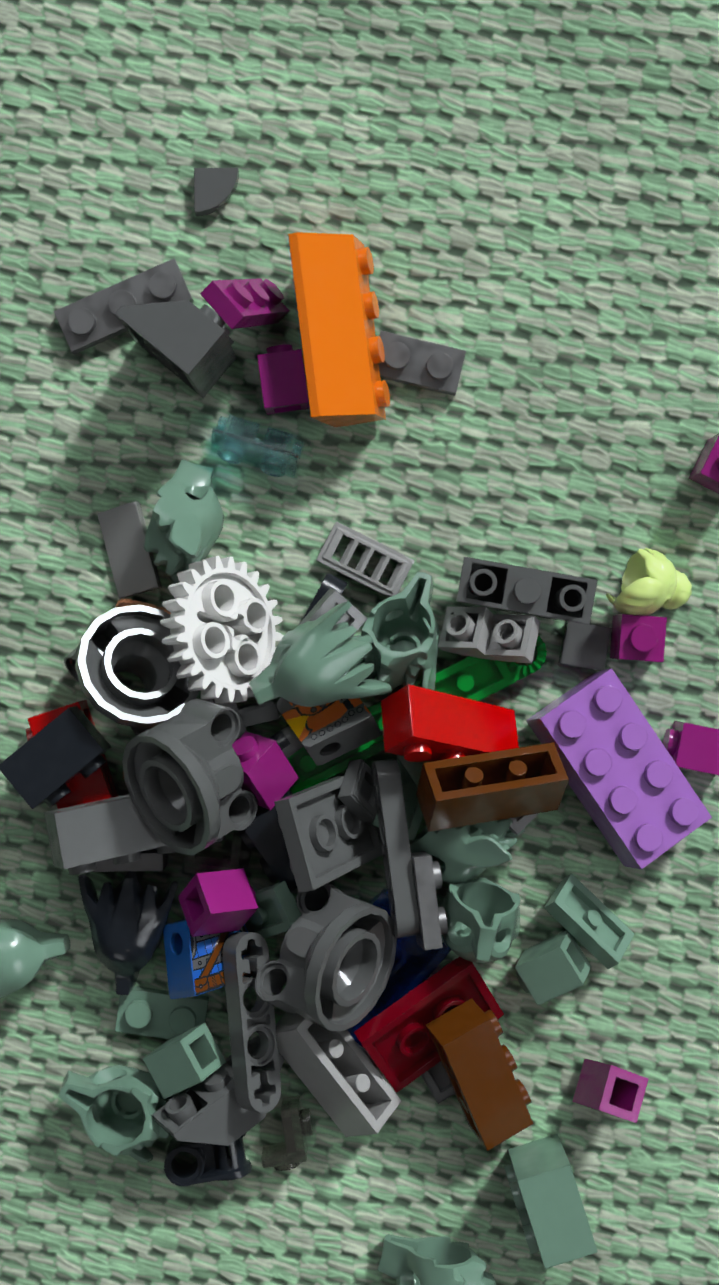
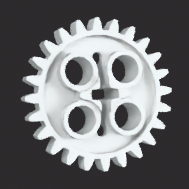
(220, 628)

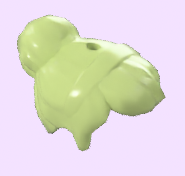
(651, 584)

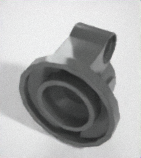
(130, 642)
(190, 777)
(331, 960)

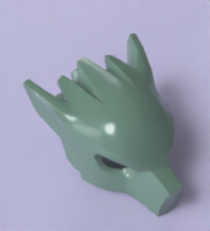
(184, 519)
(406, 638)
(319, 664)
(467, 849)
(480, 919)
(24, 952)
(121, 1104)
(432, 1262)

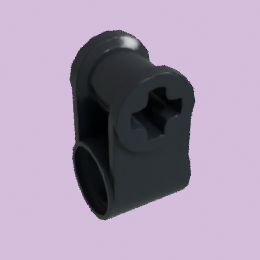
(211, 1165)

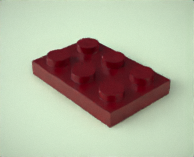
(399, 1034)

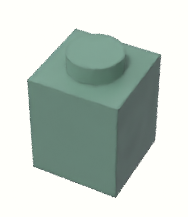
(552, 967)
(184, 1060)

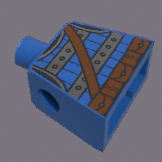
(195, 962)

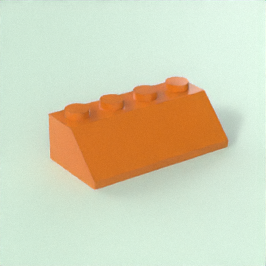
(338, 328)

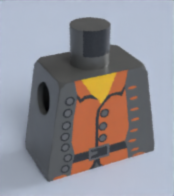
(325, 729)

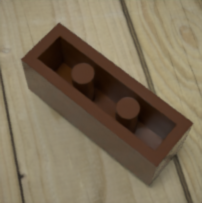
(491, 786)
(481, 1072)

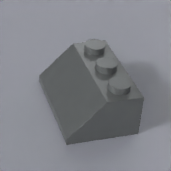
(183, 339)

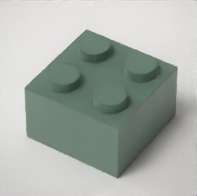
(549, 1202)

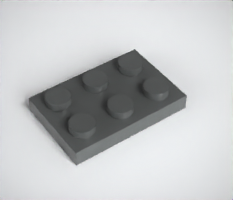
(324, 835)

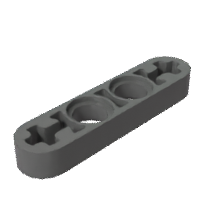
(395, 848)
(244, 1023)

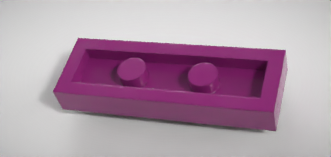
(246, 302)

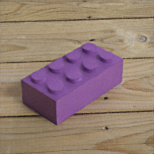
(620, 769)

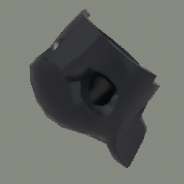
(126, 925)

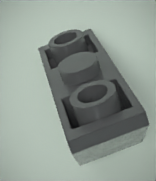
(526, 591)
(210, 1108)

